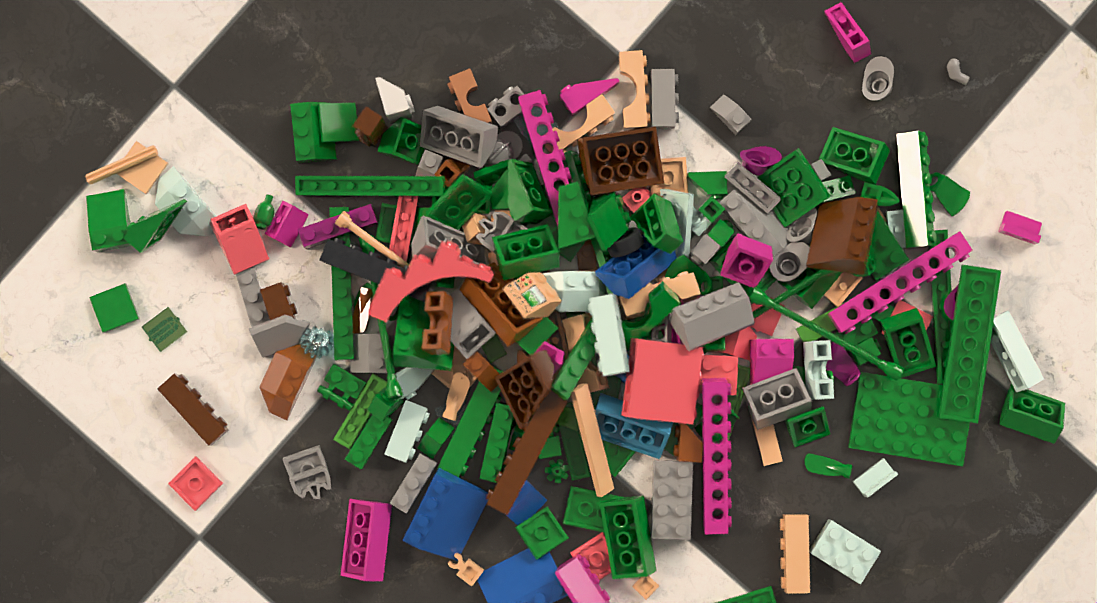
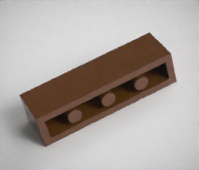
(370, 127)
(193, 409)

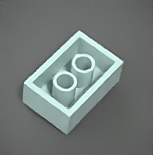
(844, 551)

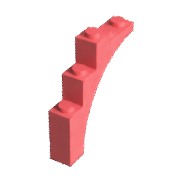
(446, 263)

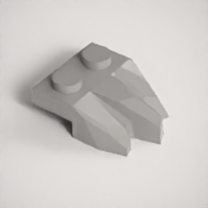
(501, 225)
(308, 472)

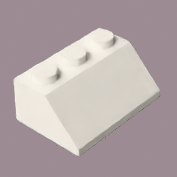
(394, 101)

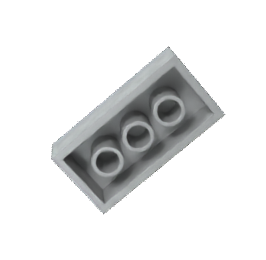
(671, 500)

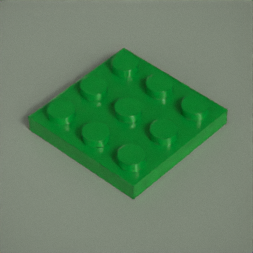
(795, 185)

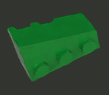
(572, 217)
(658, 223)

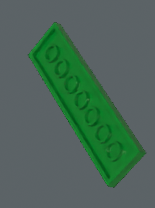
(969, 343)

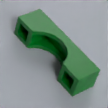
(662, 304)
(498, 441)

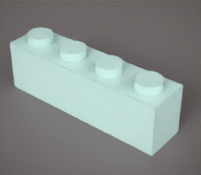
(609, 335)
(1014, 353)

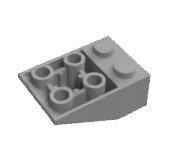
(468, 327)

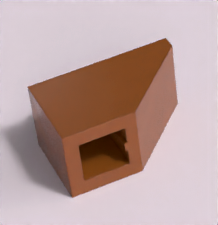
(688, 445)

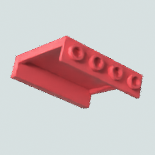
(662, 381)

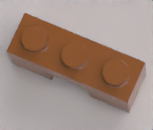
(439, 307)

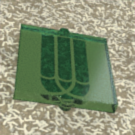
(164, 329)

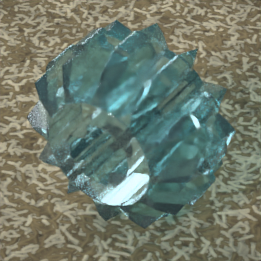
(317, 342)

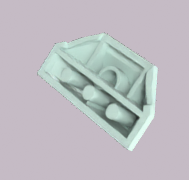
(195, 215)
(575, 289)

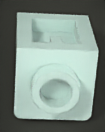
(699, 223)

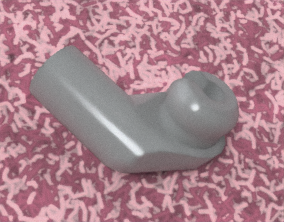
(955, 73)

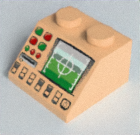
(533, 295)

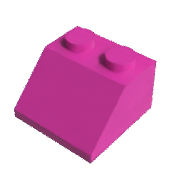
(747, 261)

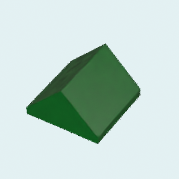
(808, 426)

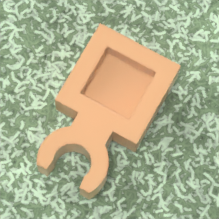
(468, 570)

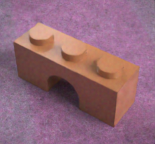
(462, 85)

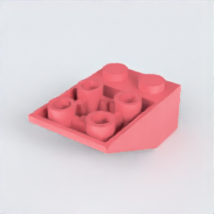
(239, 239)

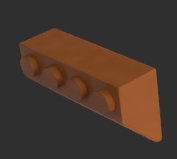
(497, 307)

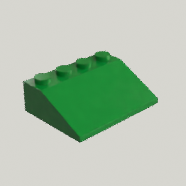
(409, 339)

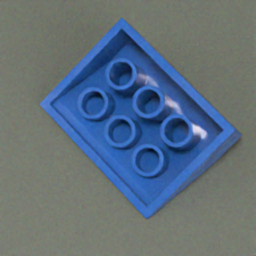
(446, 515)
(522, 580)

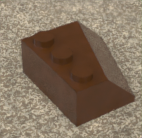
(526, 385)

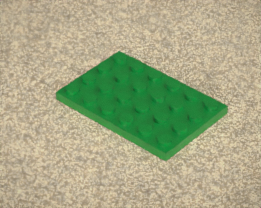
(904, 421)

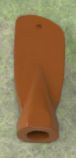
(360, 314)

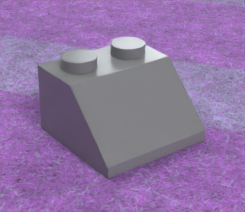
(368, 354)

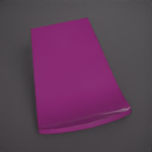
(842, 365)

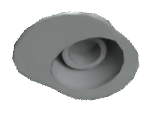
(878, 78)
(507, 147)
(803, 228)
(790, 261)

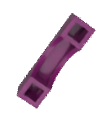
(327, 229)

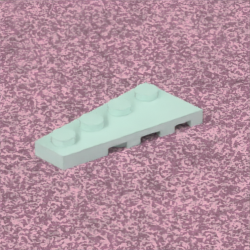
(683, 209)

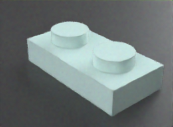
(896, 224)

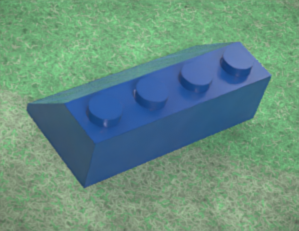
(632, 272)

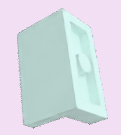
(874, 478)

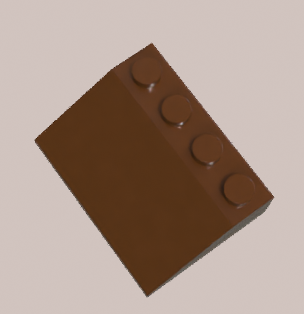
(621, 160)
(843, 235)

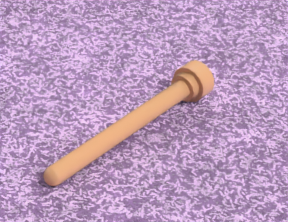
(345, 221)

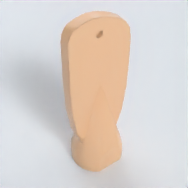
(456, 395)

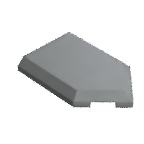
(278, 334)

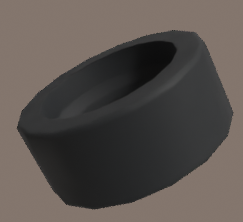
(627, 243)

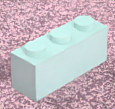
(407, 431)

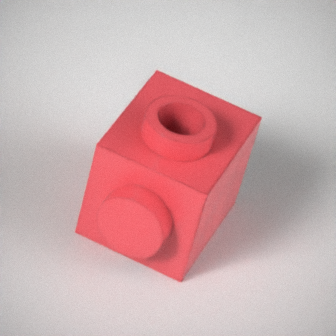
(635, 198)

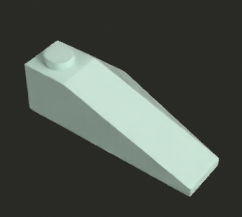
(411, 380)

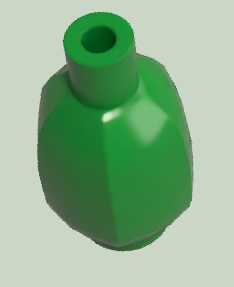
(264, 213)

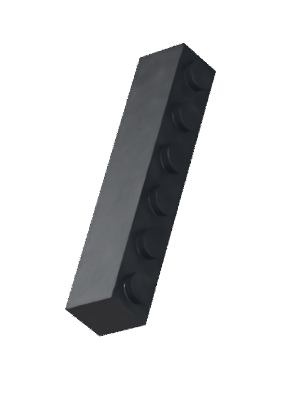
(366, 265)

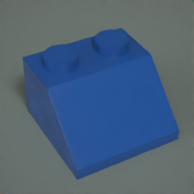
(526, 504)

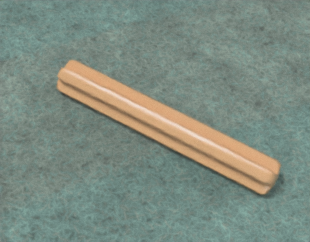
(121, 164)

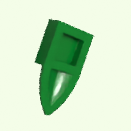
(884, 195)

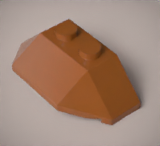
(286, 379)

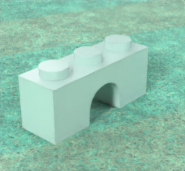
(815, 359)

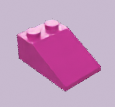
(770, 358)

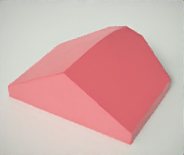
(739, 343)

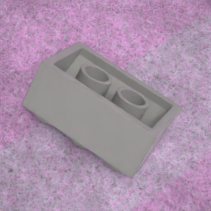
(777, 398)

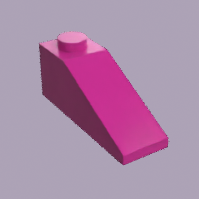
(848, 32)
(579, 95)

